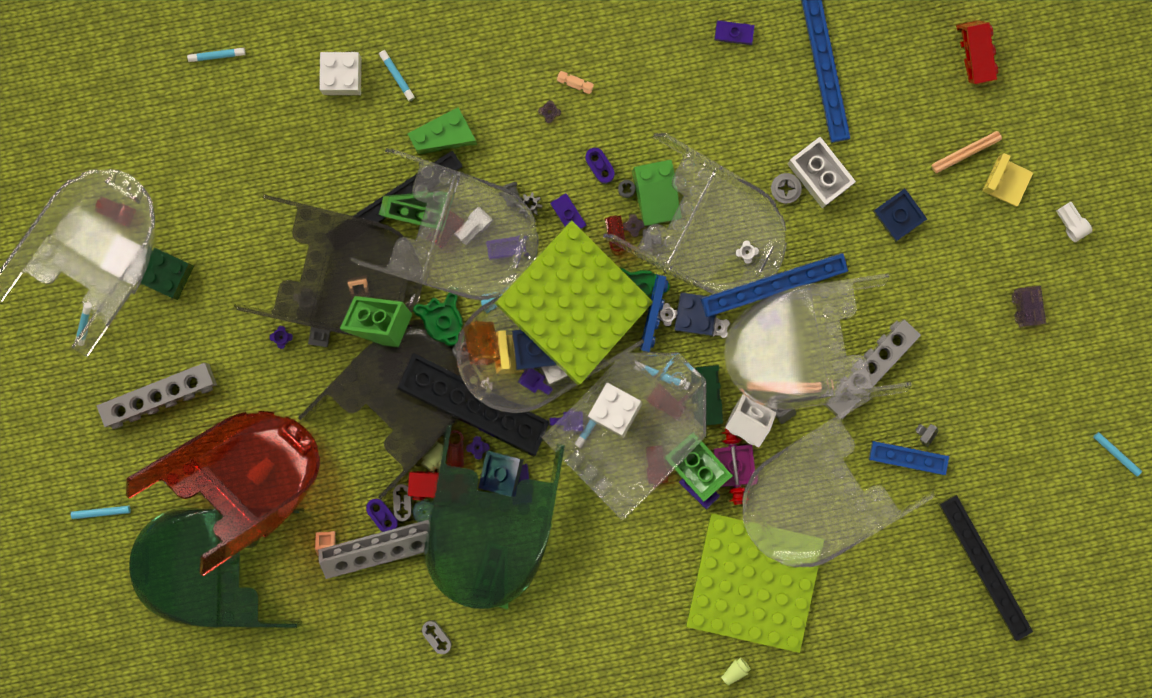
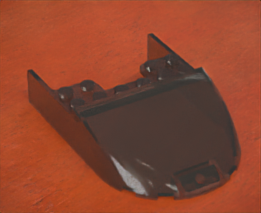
(323, 290)
(374, 380)

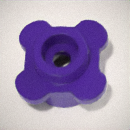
(276, 337)
(477, 442)

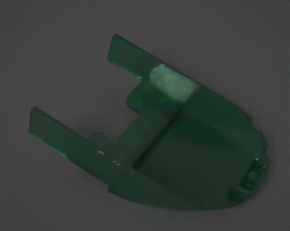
(487, 544)
(168, 575)

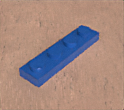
(652, 321)
(908, 458)

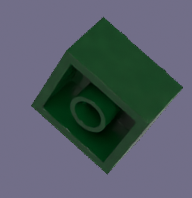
(166, 274)

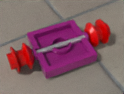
(738, 462)

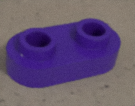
(600, 165)
(382, 515)

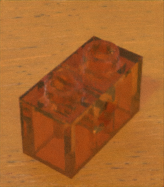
(481, 343)

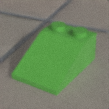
(655, 192)
(377, 320)
(703, 471)

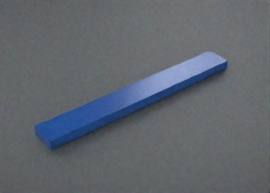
(826, 70)
(774, 284)

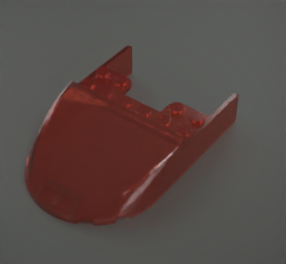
(248, 470)

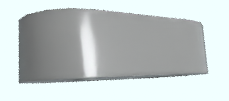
(397, 503)
(433, 640)

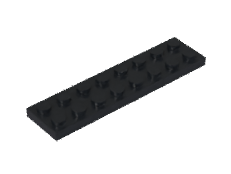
(450, 395)

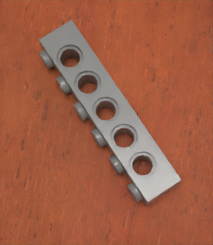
(907, 335)
(109, 409)
(373, 550)

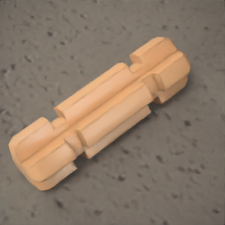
(575, 82)

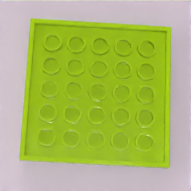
(574, 302)
(748, 593)

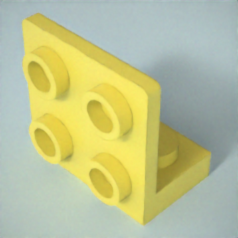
(1007, 180)
(507, 363)

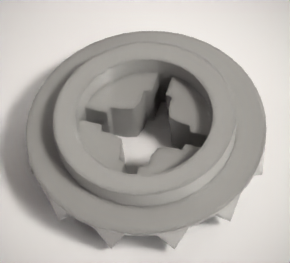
(793, 183)

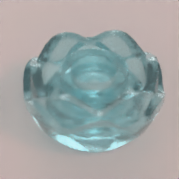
(418, 510)

